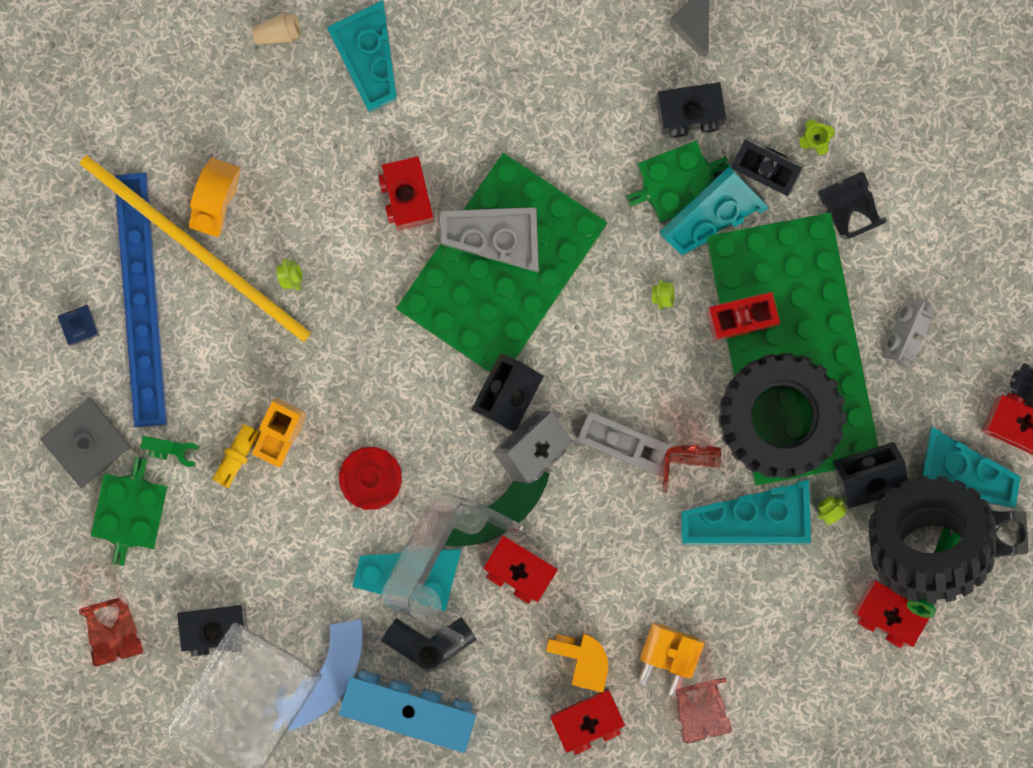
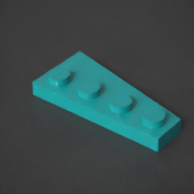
(756, 519)

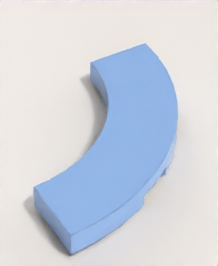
(339, 666)

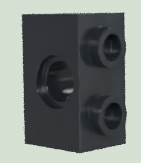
(705, 97)
(767, 166)
(507, 392)
(869, 474)
(194, 623)

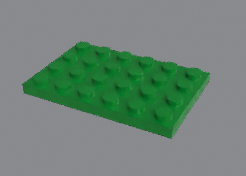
(492, 305)

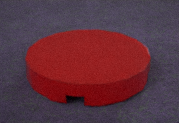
(376, 471)

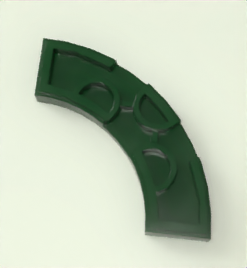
(514, 504)

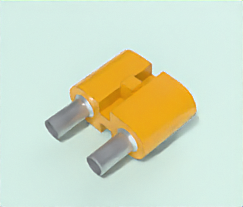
(670, 651)

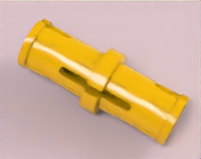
(235, 456)

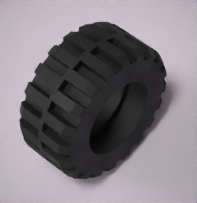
(818, 390)
(932, 504)

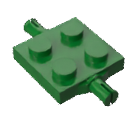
(675, 179)
(129, 511)

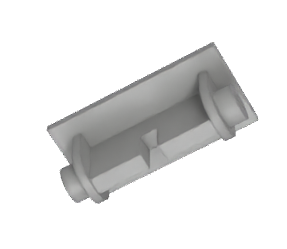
(912, 319)

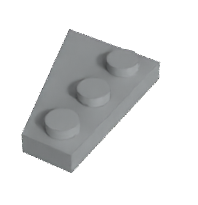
(494, 234)

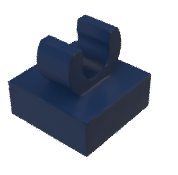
(78, 325)

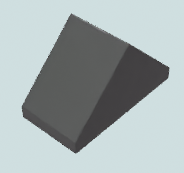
(693, 25)

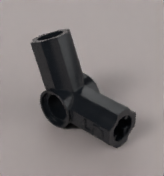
(412, 643)

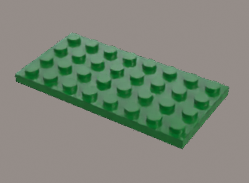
(805, 274)

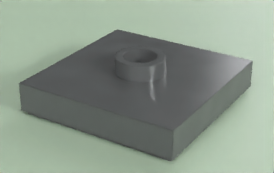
(85, 443)

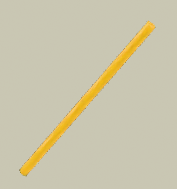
(195, 248)

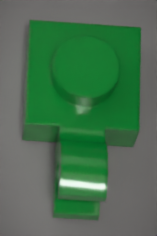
(161, 448)

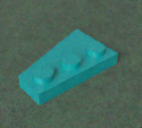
(367, 54)
(715, 208)
(957, 461)
(375, 570)

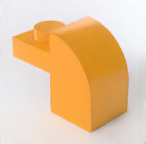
(212, 195)
(278, 432)
(590, 657)

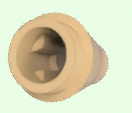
(279, 29)

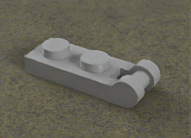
(622, 443)

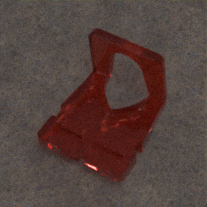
(690, 455)
(112, 642)
(703, 719)

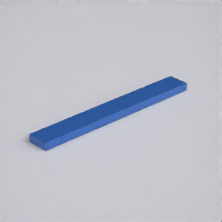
(141, 307)

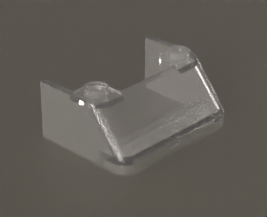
(405, 587)

